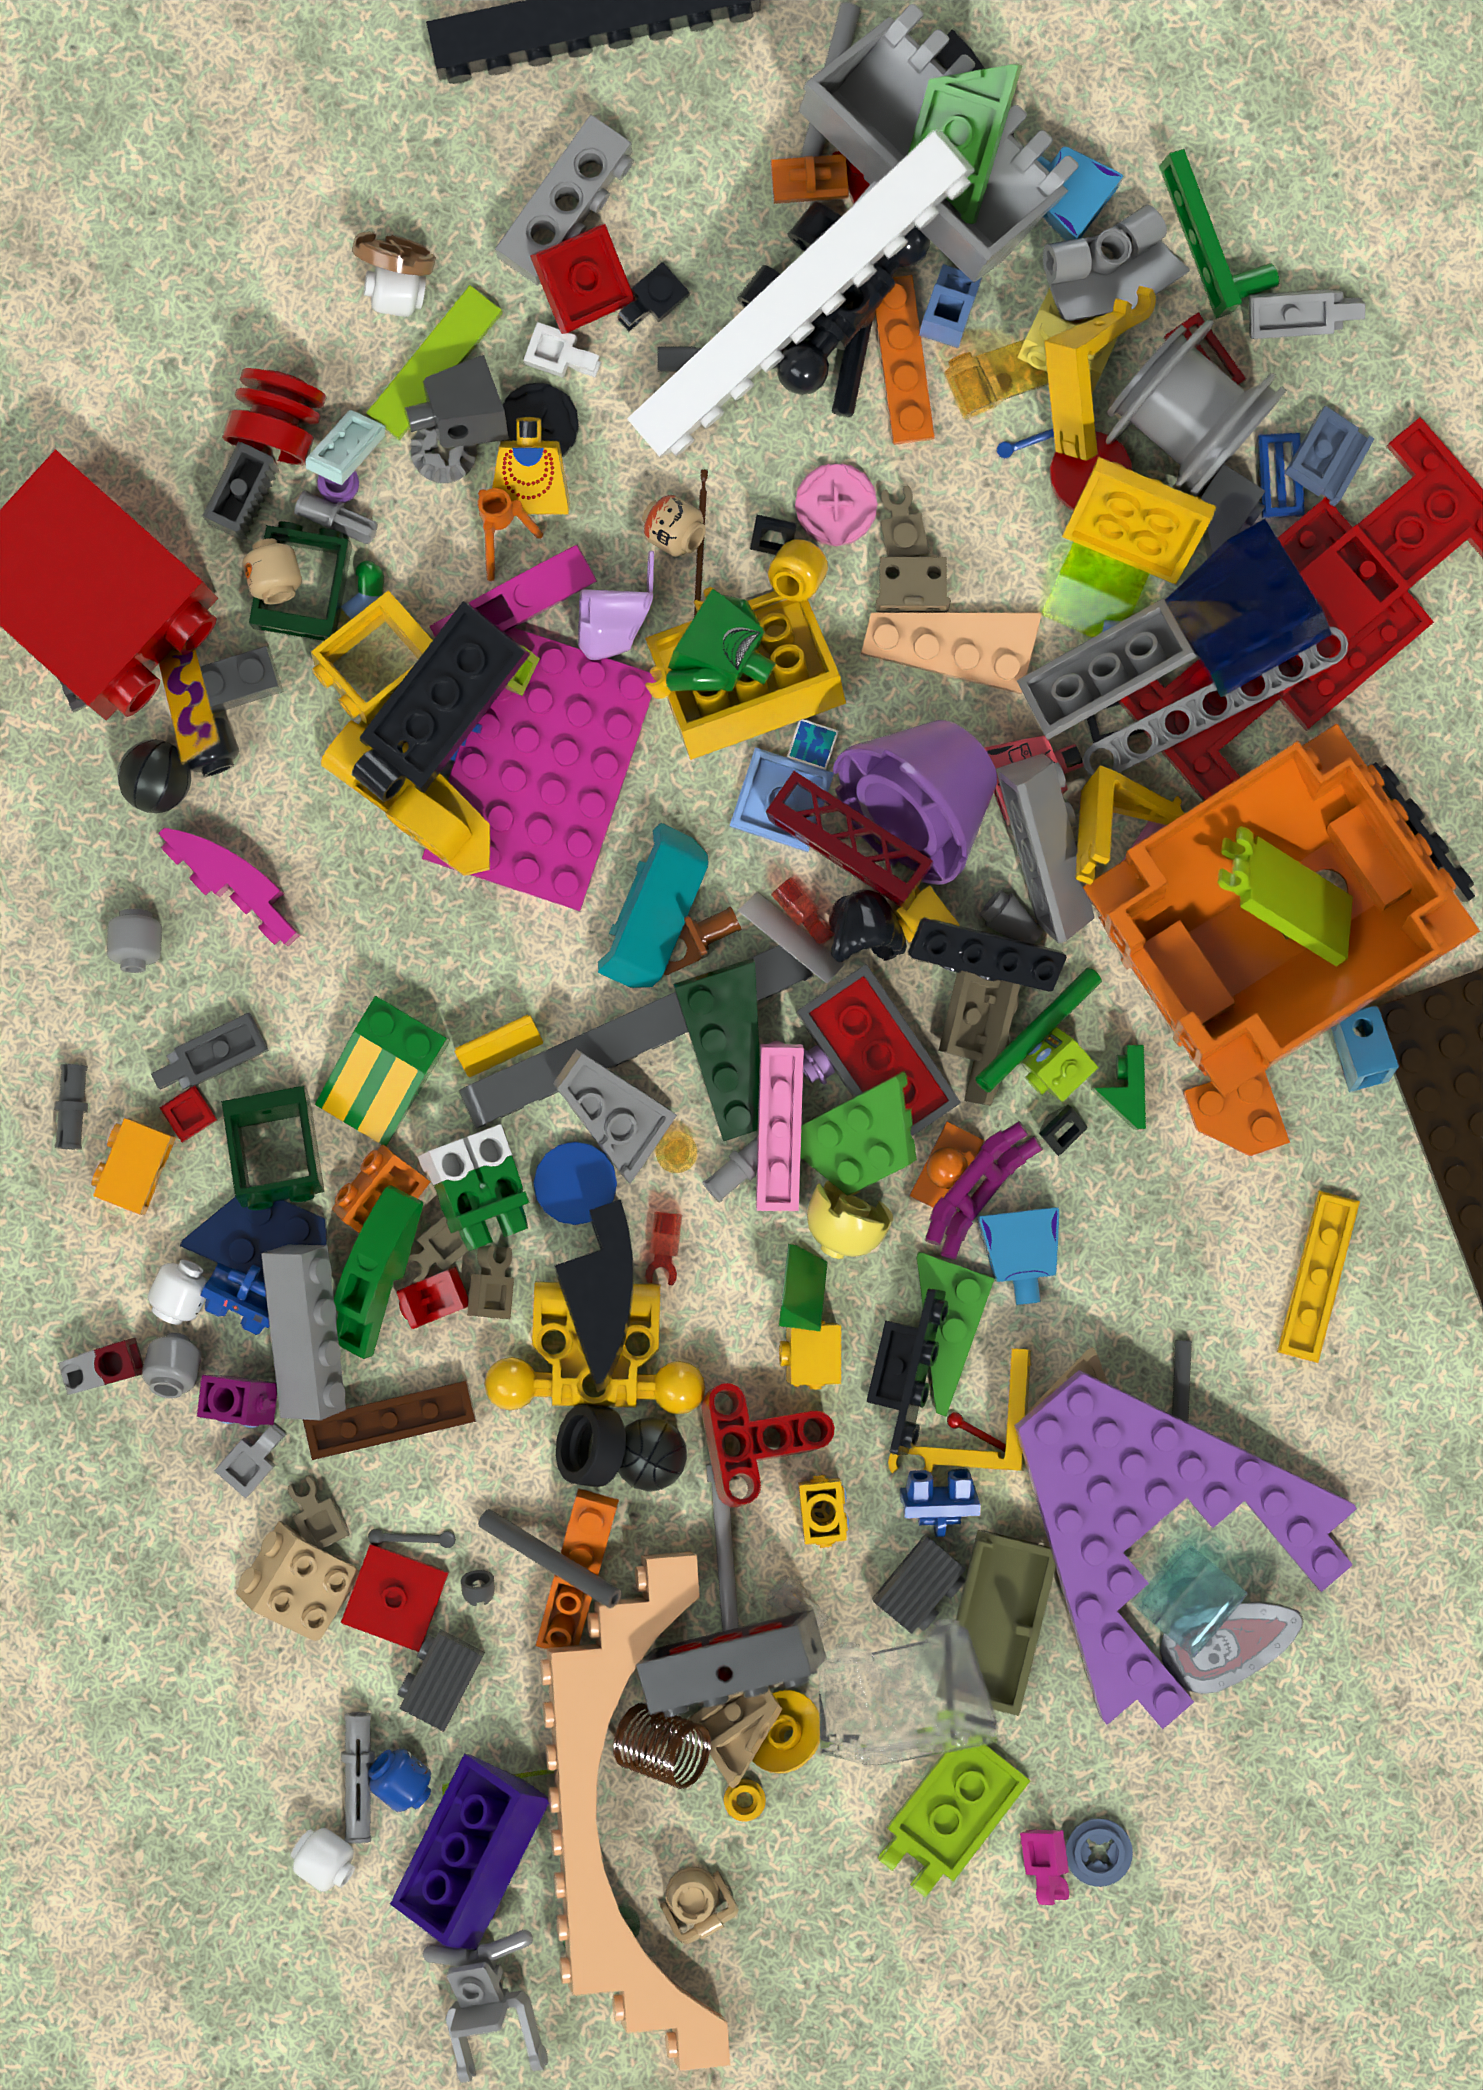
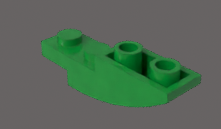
(372, 1267)

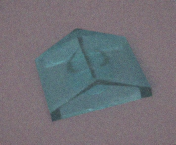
(1189, 1599)

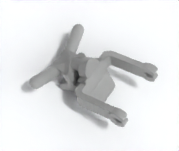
(483, 2000)

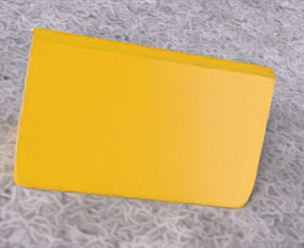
(498, 1045)

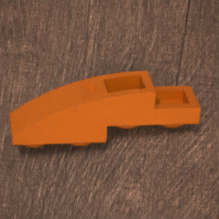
(585, 1545)

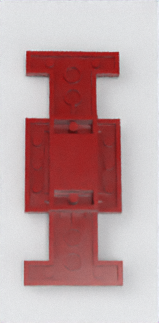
(1354, 579)

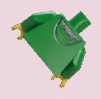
(715, 649)

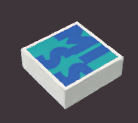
(812, 744)

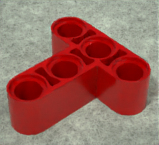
(751, 1441)

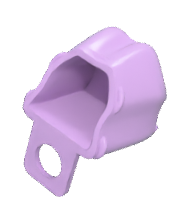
(612, 618)

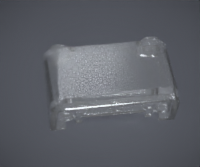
(904, 1699)

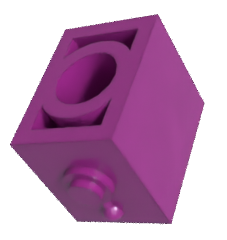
(237, 1400)

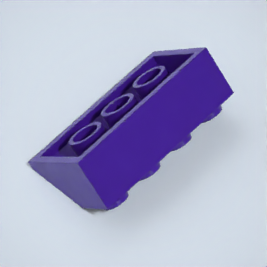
(469, 1853)

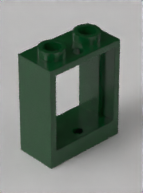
(298, 625)
(263, 1109)

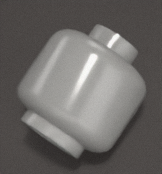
(134, 940)
(171, 1365)

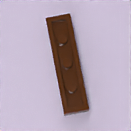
(390, 1420)

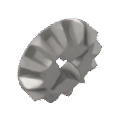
(432, 466)

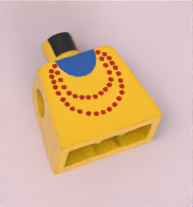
(532, 470)

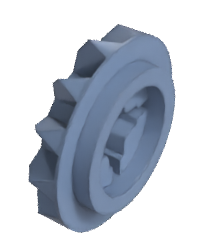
(1098, 1872)

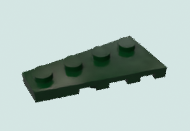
(725, 1039)

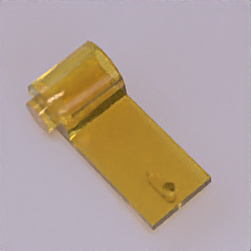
(991, 378)

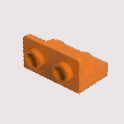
(377, 1172)

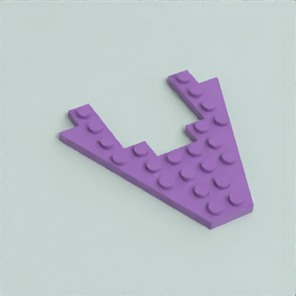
(1107, 1476)

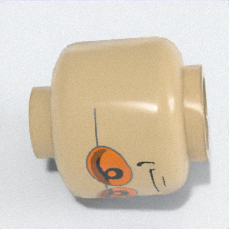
(272, 571)

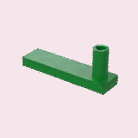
(1221, 287)

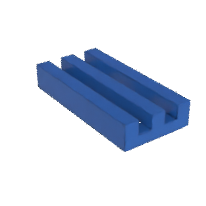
(1282, 509)

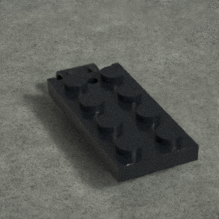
(438, 703)

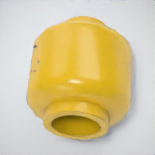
(798, 570)

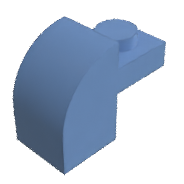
(949, 307)

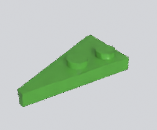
(966, 1298)

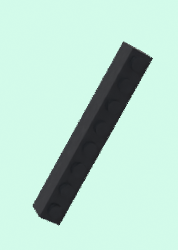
(545, 28)

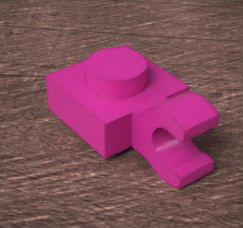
(1047, 1859)

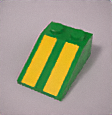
(381, 1071)

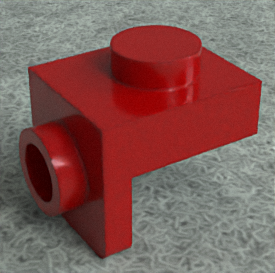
(432, 1298)

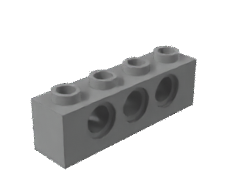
(592, 143)

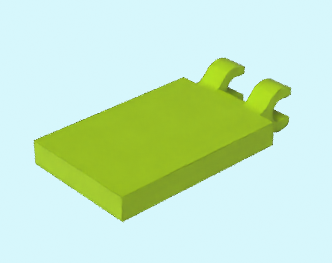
(1288, 896)
(952, 1813)

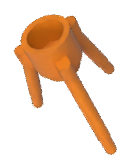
(496, 514)

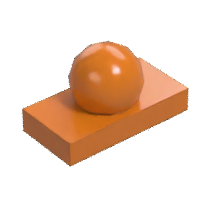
(945, 1164)

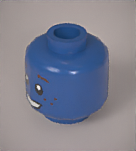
(400, 1780)

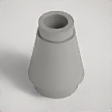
(1010, 918)

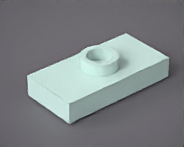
(345, 447)

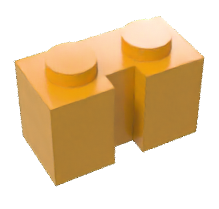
(132, 1165)

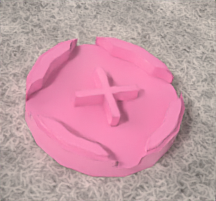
(836, 504)

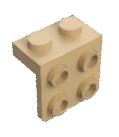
(296, 1583)

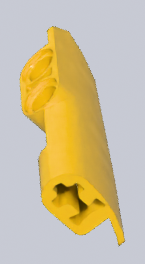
(435, 819)

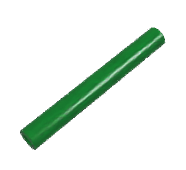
(1038, 1030)

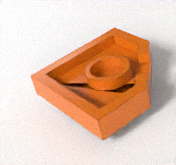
(1242, 1119)

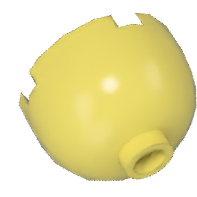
(846, 1223)

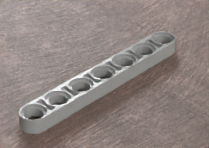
(1198, 718)

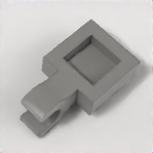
(248, 1463)

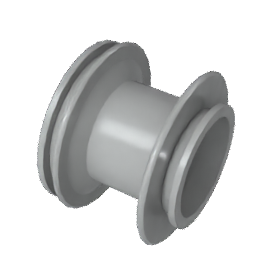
(1191, 408)

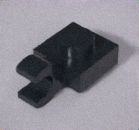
(655, 294)

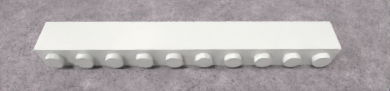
(802, 293)

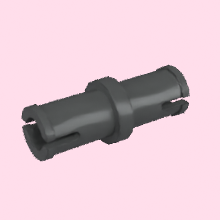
(71, 1106)

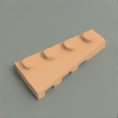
(964, 646)

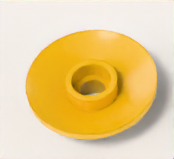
(803, 1718)

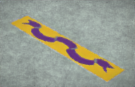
(188, 703)

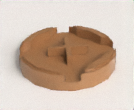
(394, 254)

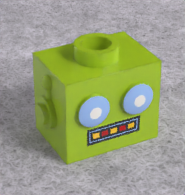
(1058, 1065)

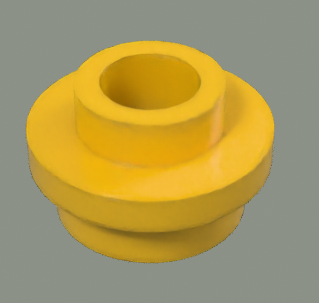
(745, 1813)

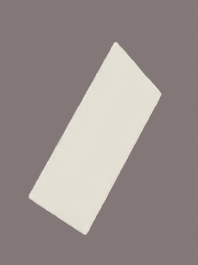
(791, 937)

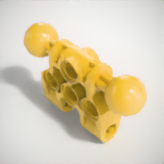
(514, 1383)

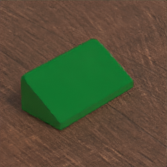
(803, 1290)

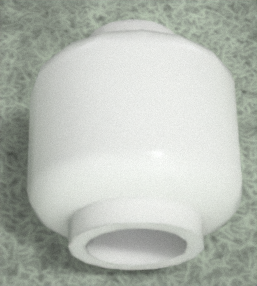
(394, 291)
(177, 1292)
(323, 1859)

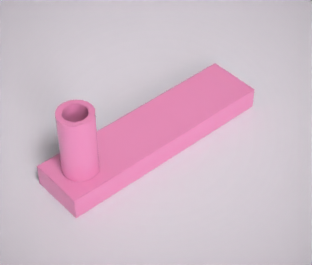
(779, 1126)

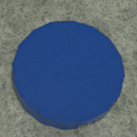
(574, 1181)

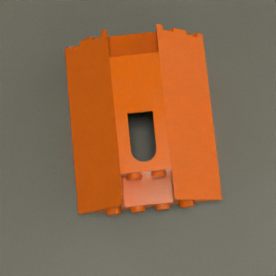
(1232, 981)

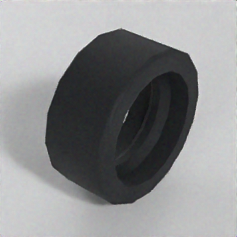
(606, 1449)

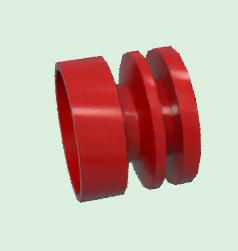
(276, 409)

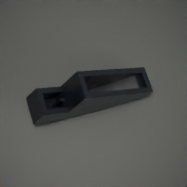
(601, 1292)

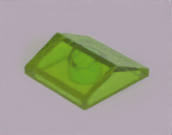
(1093, 590)

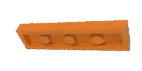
(904, 364)

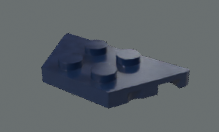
(240, 1235)

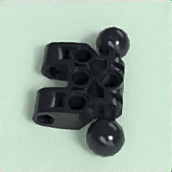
(806, 363)

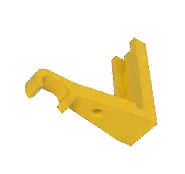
(1070, 372)
(1108, 794)
(1017, 1410)

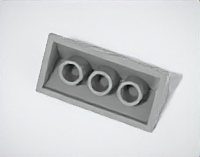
(1106, 669)

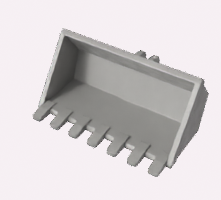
(869, 112)

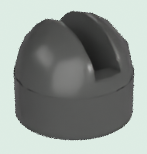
(478, 1594)

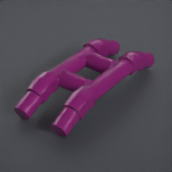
(995, 1176)

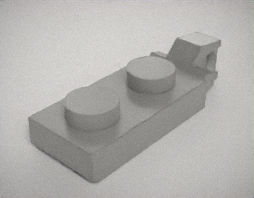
(1301, 313)

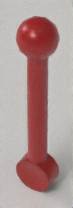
(956, 1421)

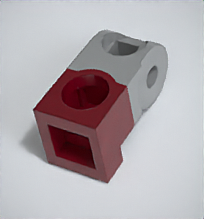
(102, 1366)

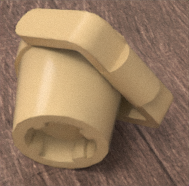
(693, 1898)

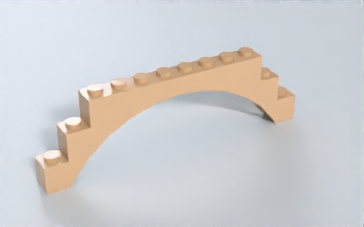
(583, 1696)

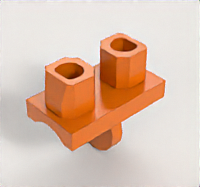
(809, 179)

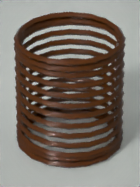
(675, 1743)

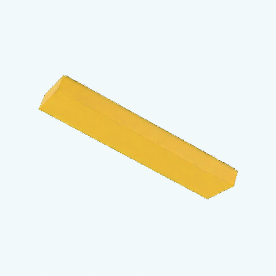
(1318, 1276)

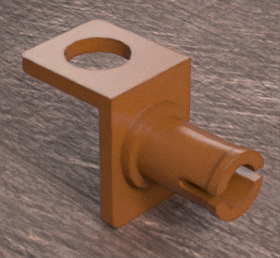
(701, 934)

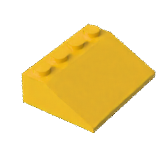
(798, 687)

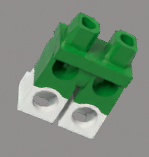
(476, 1183)

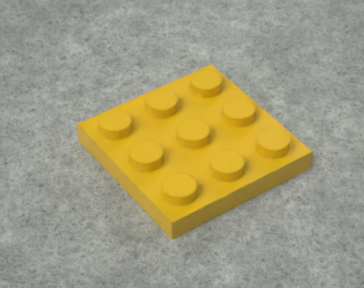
(1138, 520)

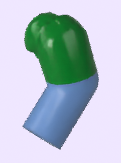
(369, 588)

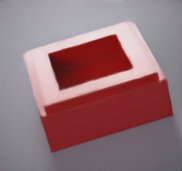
(188, 1113)

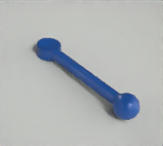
(1006, 449)

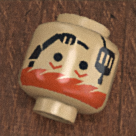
(673, 525)

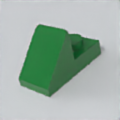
(1129, 1100)

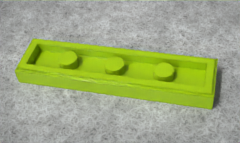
(443, 348)

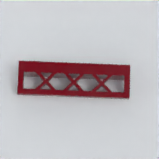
(841, 854)

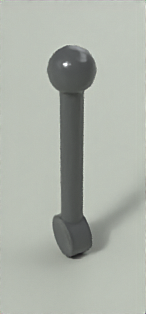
(446, 1539)

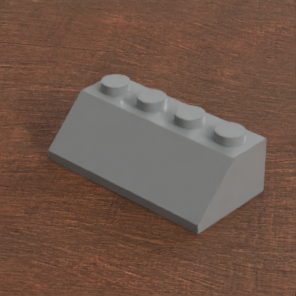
(1046, 844)

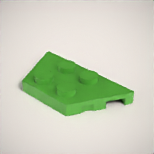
(972, 115)
(861, 1137)

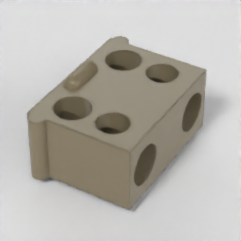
(913, 588)

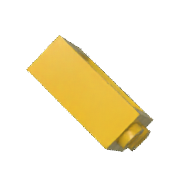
(382, 610)

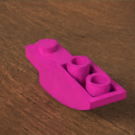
(532, 591)
(219, 870)

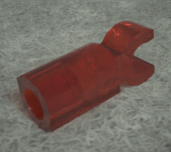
(802, 910)
(664, 1244)

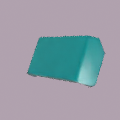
(655, 909)

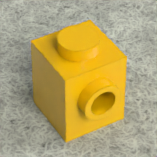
(926, 905)

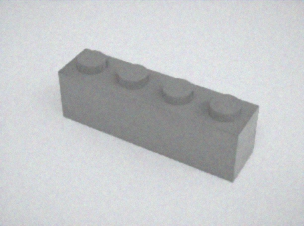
(304, 1331)

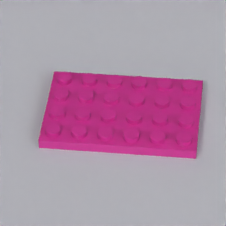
(552, 769)

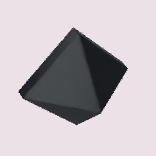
(763, 525)
(1056, 1121)

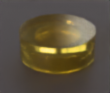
(676, 1152)

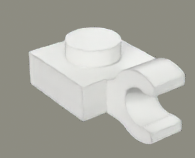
(557, 351)

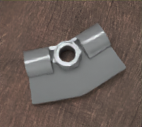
(1088, 281)

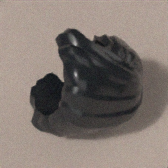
(865, 922)

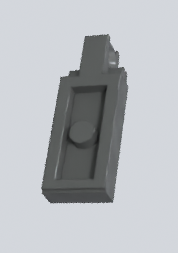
(212, 1053)

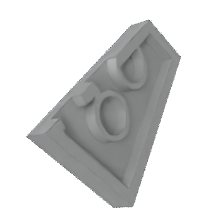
(614, 1112)

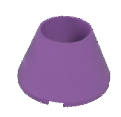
(924, 789)

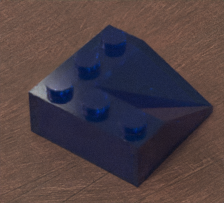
(1247, 609)

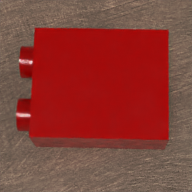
(94, 590)

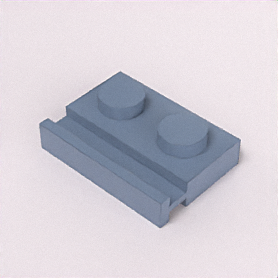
(1329, 455)

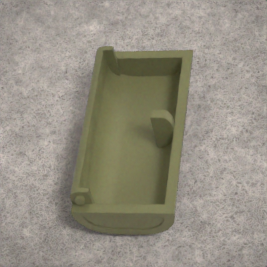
(1005, 1611)

